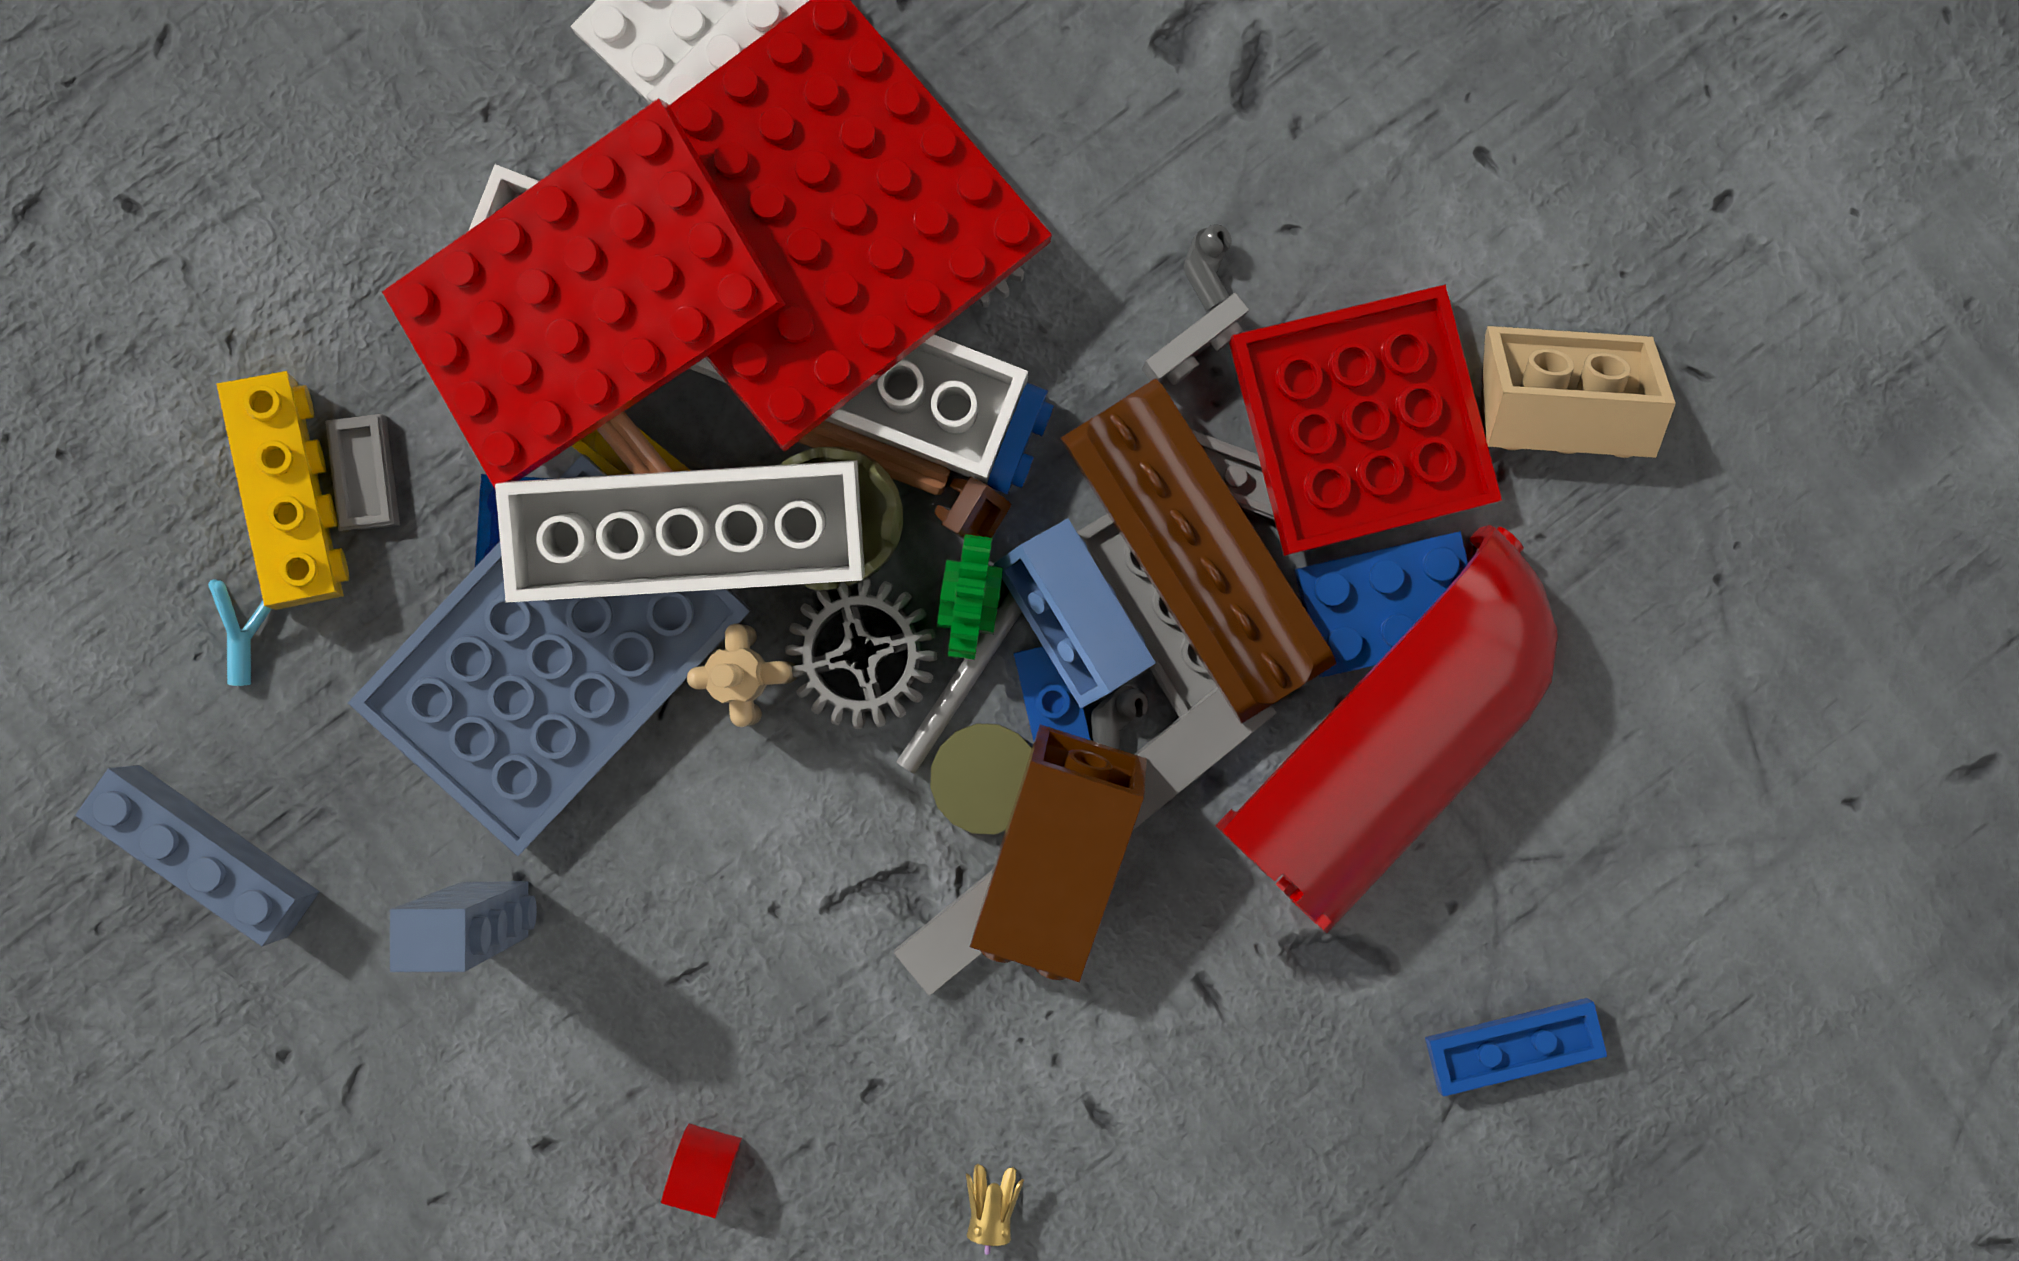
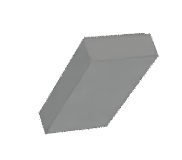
(362, 473)

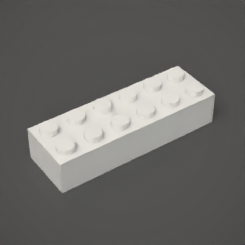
(680, 531)

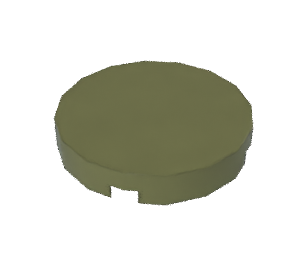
(979, 776)

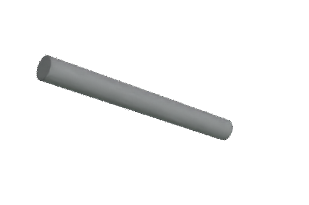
(958, 687)

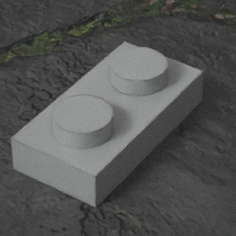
(1215, 328)

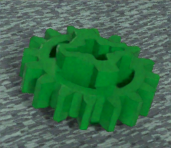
(969, 597)

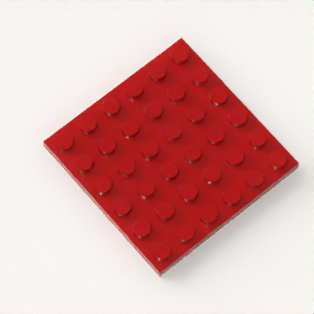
(856, 206)

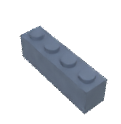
(197, 853)
(460, 926)

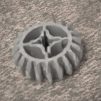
(815, 666)

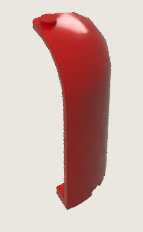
(1405, 736)

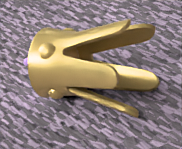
(991, 1207)

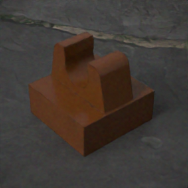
(975, 511)

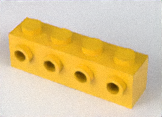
(281, 489)

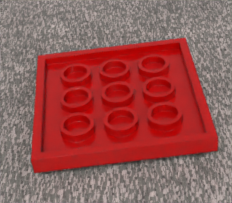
(1364, 419)

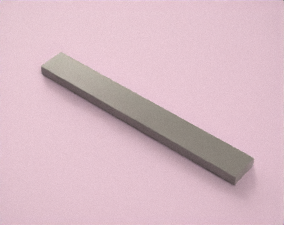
(1173, 762)

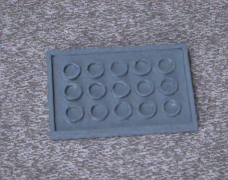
(535, 696)

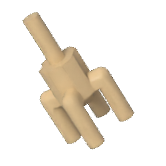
(739, 675)

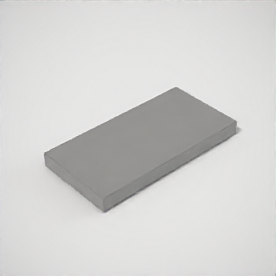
(1177, 664)

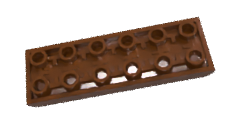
(1199, 550)

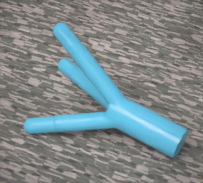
(237, 639)

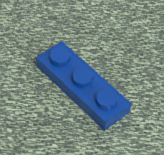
(1516, 1046)

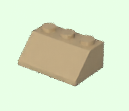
(1574, 392)

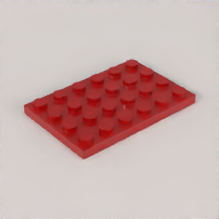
(583, 295)

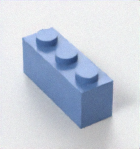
(1074, 613)

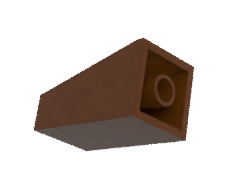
(1060, 854)

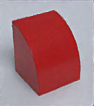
(701, 1171)

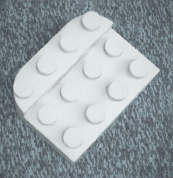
(675, 44)

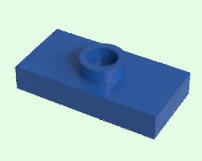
(1047, 695)

